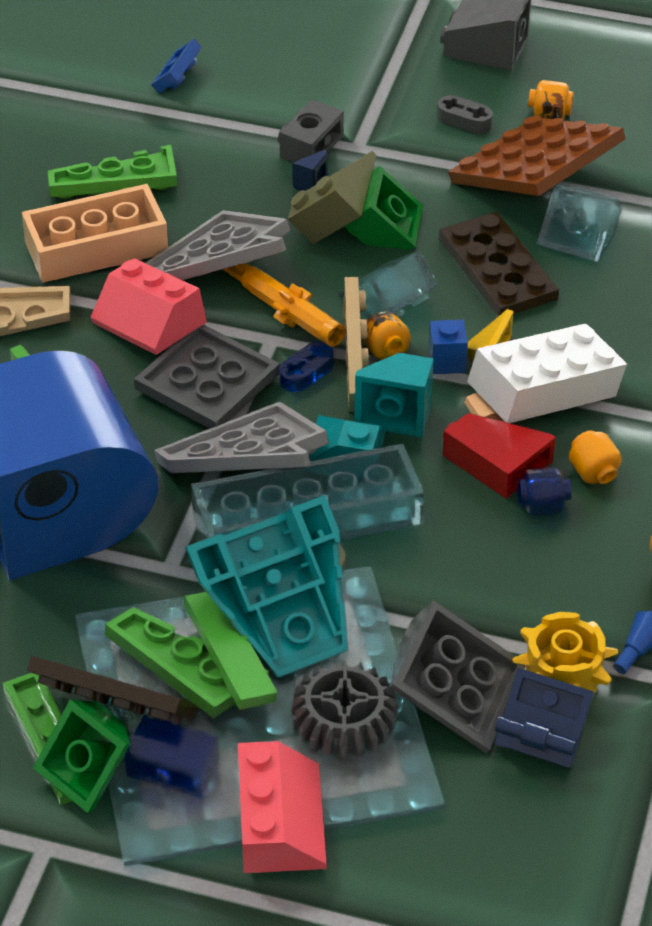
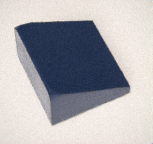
(309, 170)

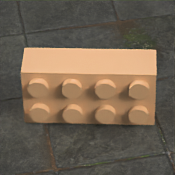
(94, 232)

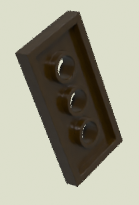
(490, 278)
(101, 688)

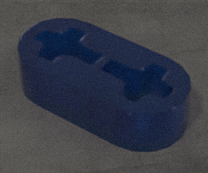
(304, 364)

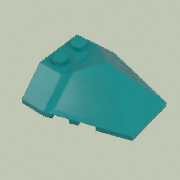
(280, 585)

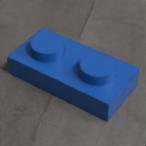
(179, 63)

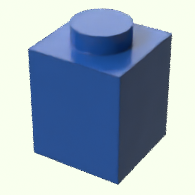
(448, 346)

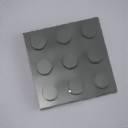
(207, 376)

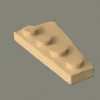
(33, 307)
(355, 332)

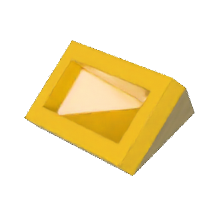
(496, 332)

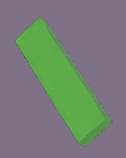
(231, 653)
(36, 714)

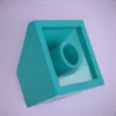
(348, 437)

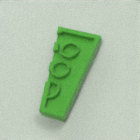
(113, 175)
(173, 658)

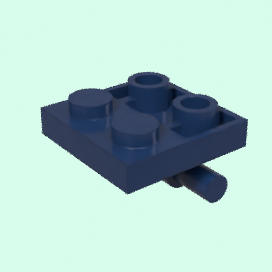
(544, 717)

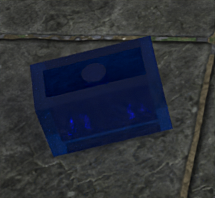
(172, 756)

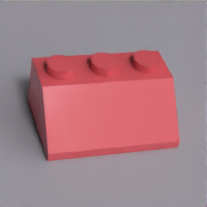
(148, 306)
(280, 809)

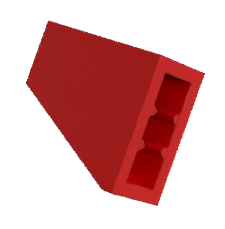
(496, 450)

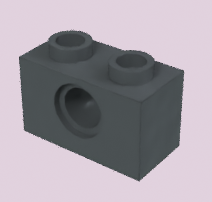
(311, 131)

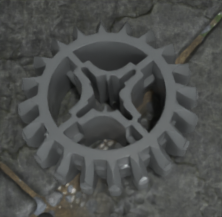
(368, 716)

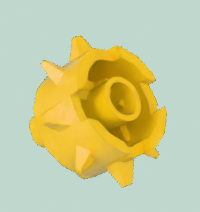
(567, 650)

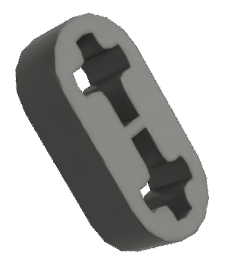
(464, 114)

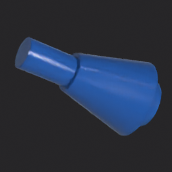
(637, 642)

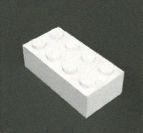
(546, 373)

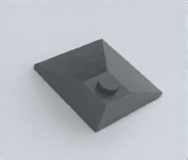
(454, 674)

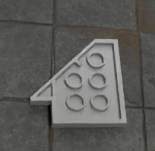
(221, 243)
(257, 440)

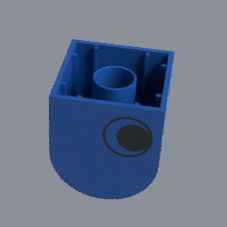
(67, 464)

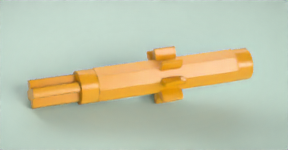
(290, 303)

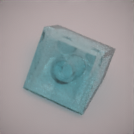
(579, 222)
(396, 285)

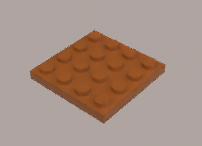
(536, 155)

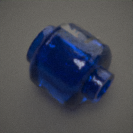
(543, 491)

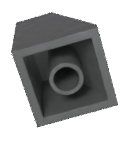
(488, 32)

